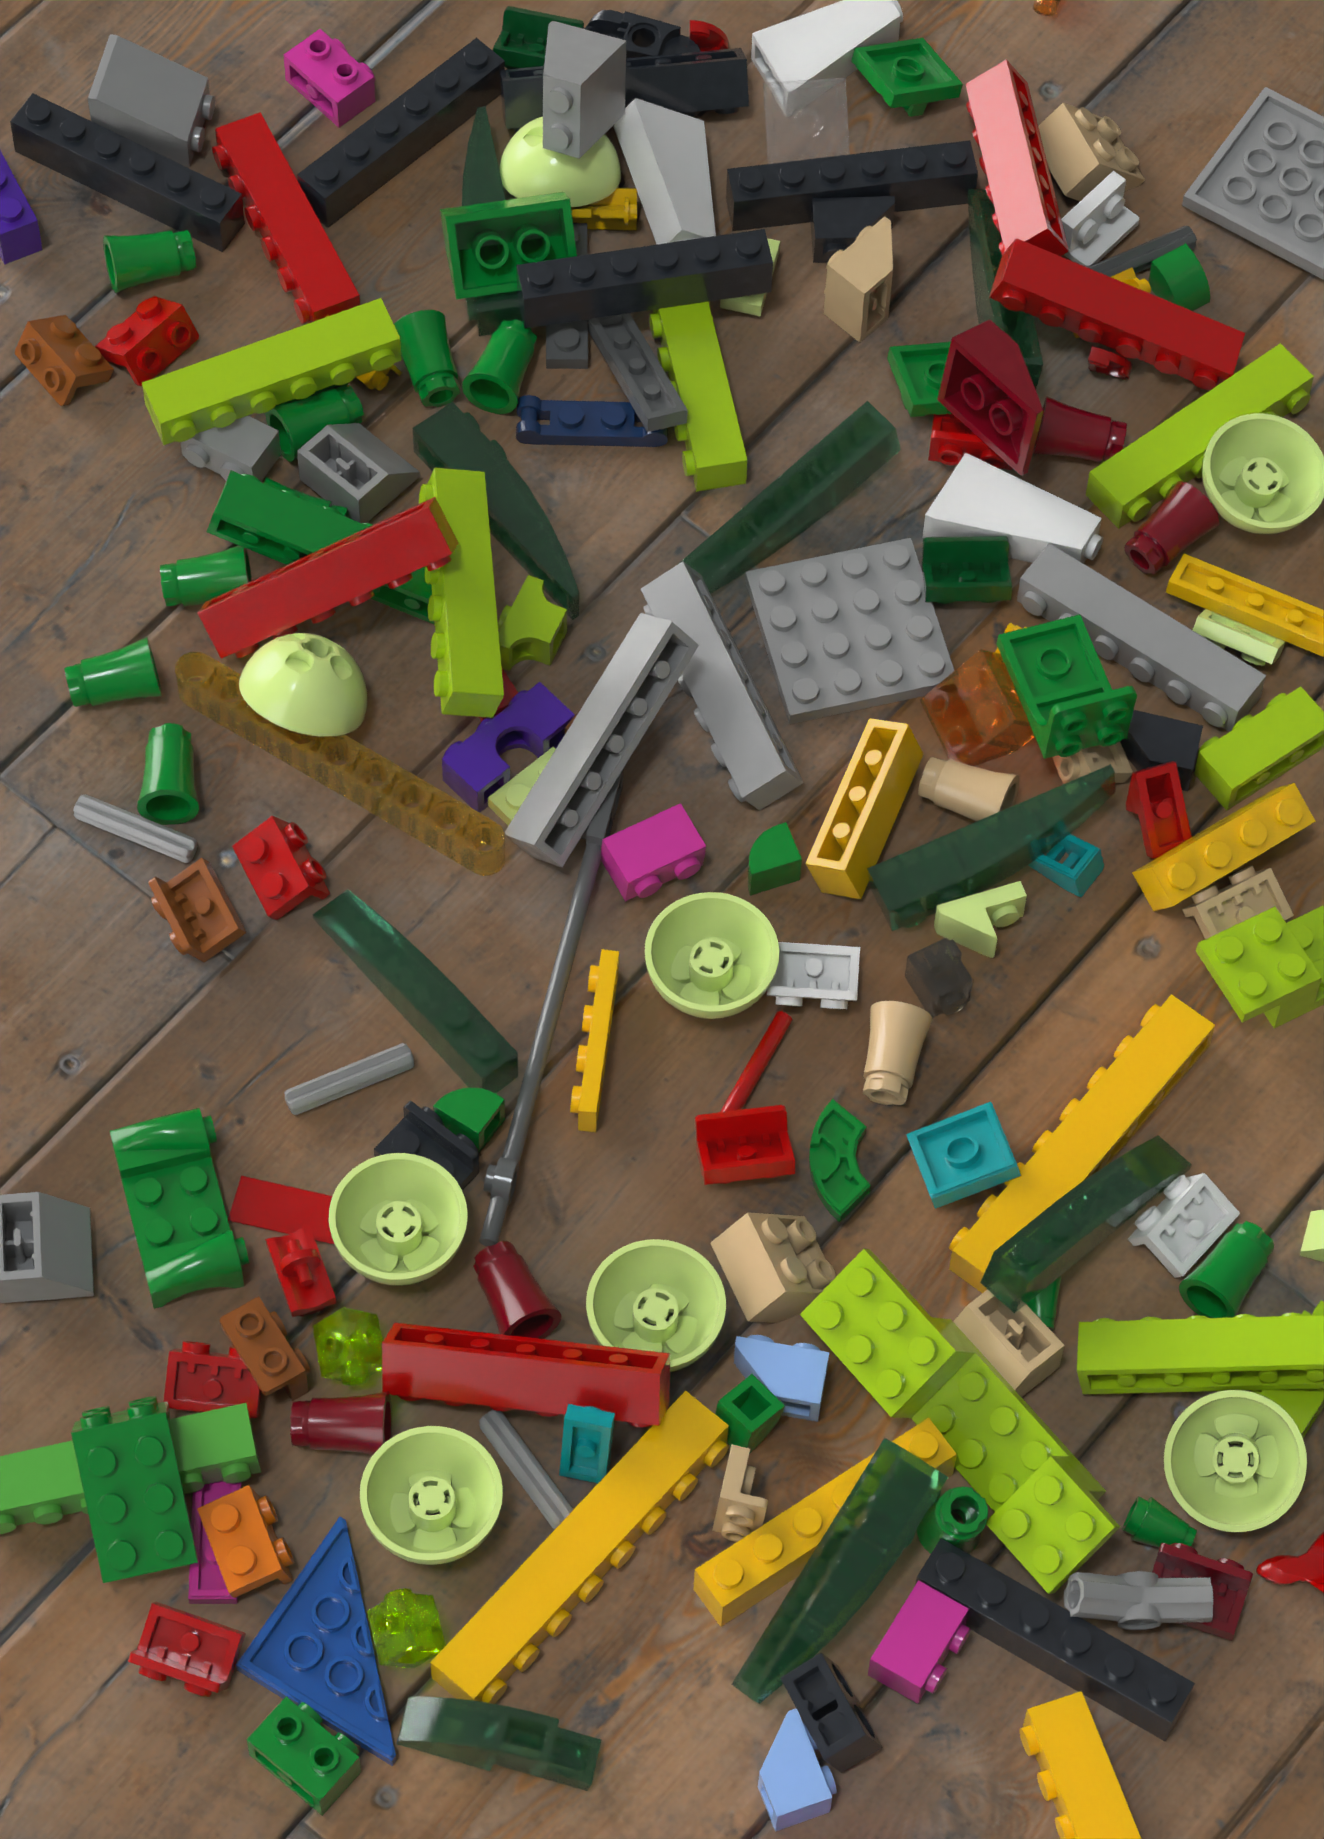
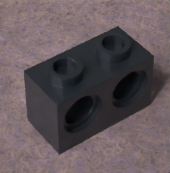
(831, 1712)

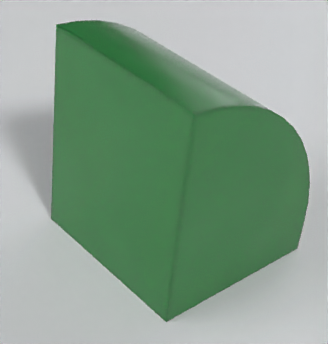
(1180, 278)
(773, 860)
(472, 1113)
(749, 1412)

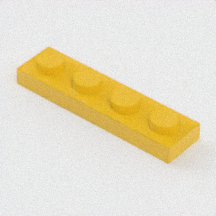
(1248, 603)
(592, 1058)

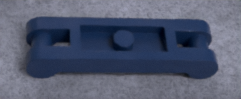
(583, 424)

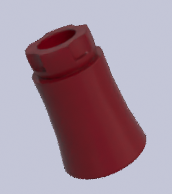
(1078, 433)
(1171, 528)
(514, 1293)
(343, 1423)

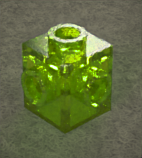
(349, 1346)
(406, 1629)

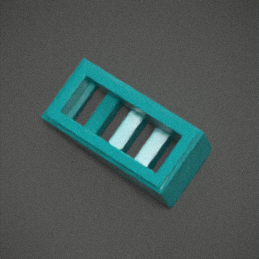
(1078, 869)

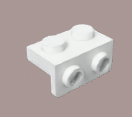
(816, 973)

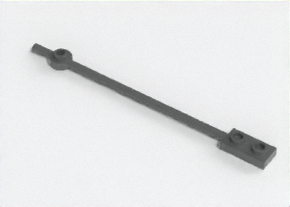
(502, 1179)

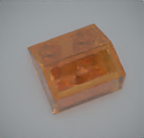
(978, 711)

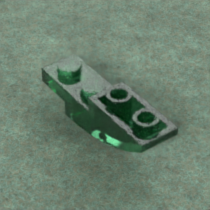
(499, 1735)

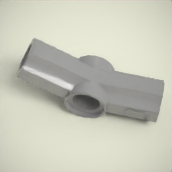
(1139, 1599)

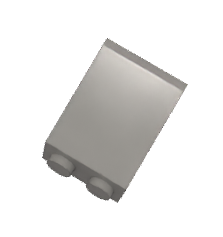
(581, 87)
(151, 100)

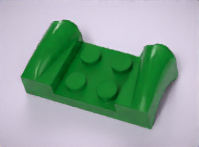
(177, 1205)

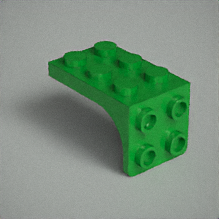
(1065, 687)
(133, 1489)

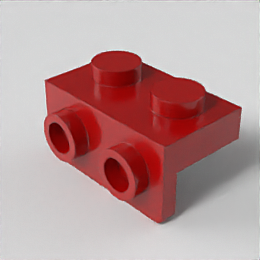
(149, 338)
(953, 439)
(280, 866)
(744, 1144)
(187, 1649)

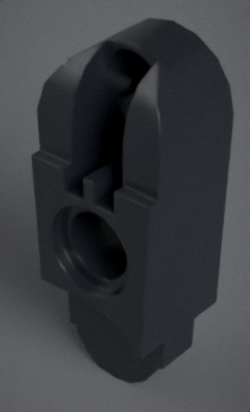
(642, 34)

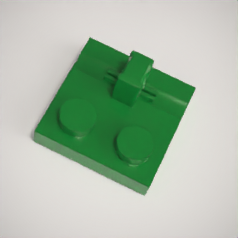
(907, 74)
(919, 376)

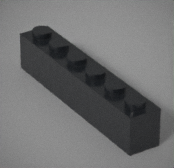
(673, 81)
(402, 132)
(127, 172)
(915, 175)
(644, 278)
(1058, 1643)

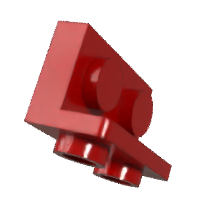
(209, 1380)

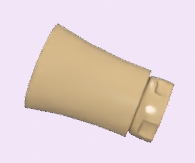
(967, 788)
(893, 1050)

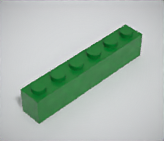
(290, 528)

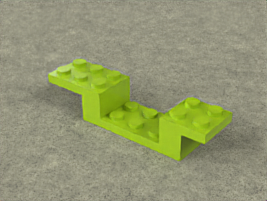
(1269, 965)
(1002, 1447)

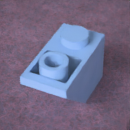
(790, 1372)
(791, 1776)

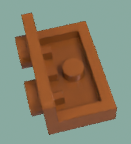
(61, 357)
(197, 911)
(264, 1349)

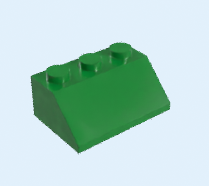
(494, 237)

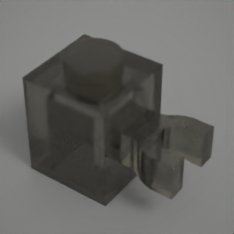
(939, 978)

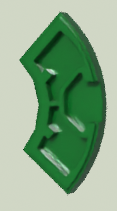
(834, 1160)

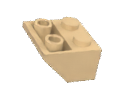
(1085, 150)
(861, 282)
(773, 1265)
(1013, 1343)

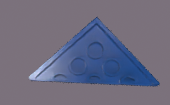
(322, 1649)

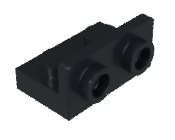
(424, 1135)

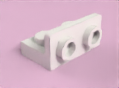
(1098, 222)
(1184, 1222)

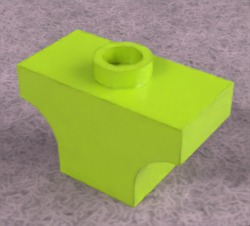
(531, 626)

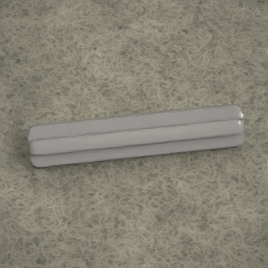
(135, 828)
(349, 1079)
(525, 1467)

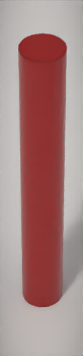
(758, 1062)

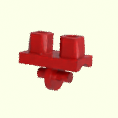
(301, 1272)

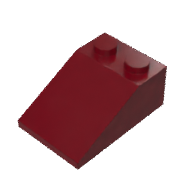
(993, 392)

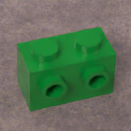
(305, 1754)

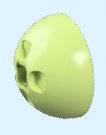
(533, 171)
(1263, 473)
(305, 685)
(722, 938)
(397, 1198)
(651, 1284)
(431, 1473)
(1235, 1494)

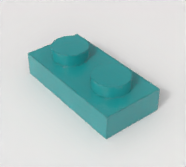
(586, 1443)

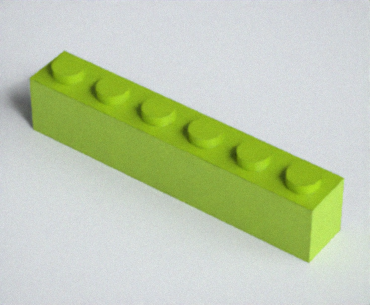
(272, 372)
(698, 374)
(1175, 449)
(464, 600)
(1201, 1354)

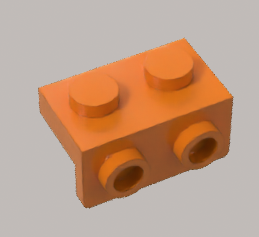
(245, 1540)

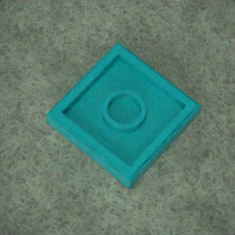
(963, 1155)

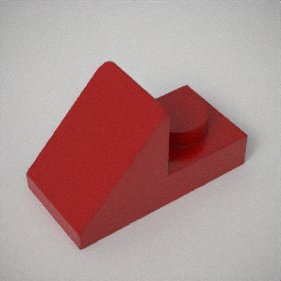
(1161, 809)

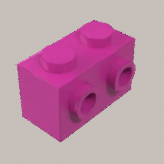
(330, 77)
(653, 853)
(919, 1642)

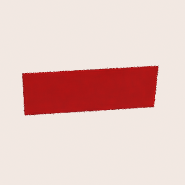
(281, 1208)

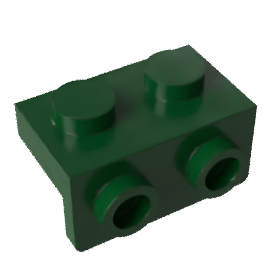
(525, 36)
(966, 569)

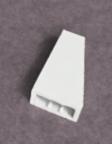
(824, 40)
(669, 170)
(995, 503)

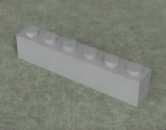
(1142, 638)
(724, 691)
(601, 739)

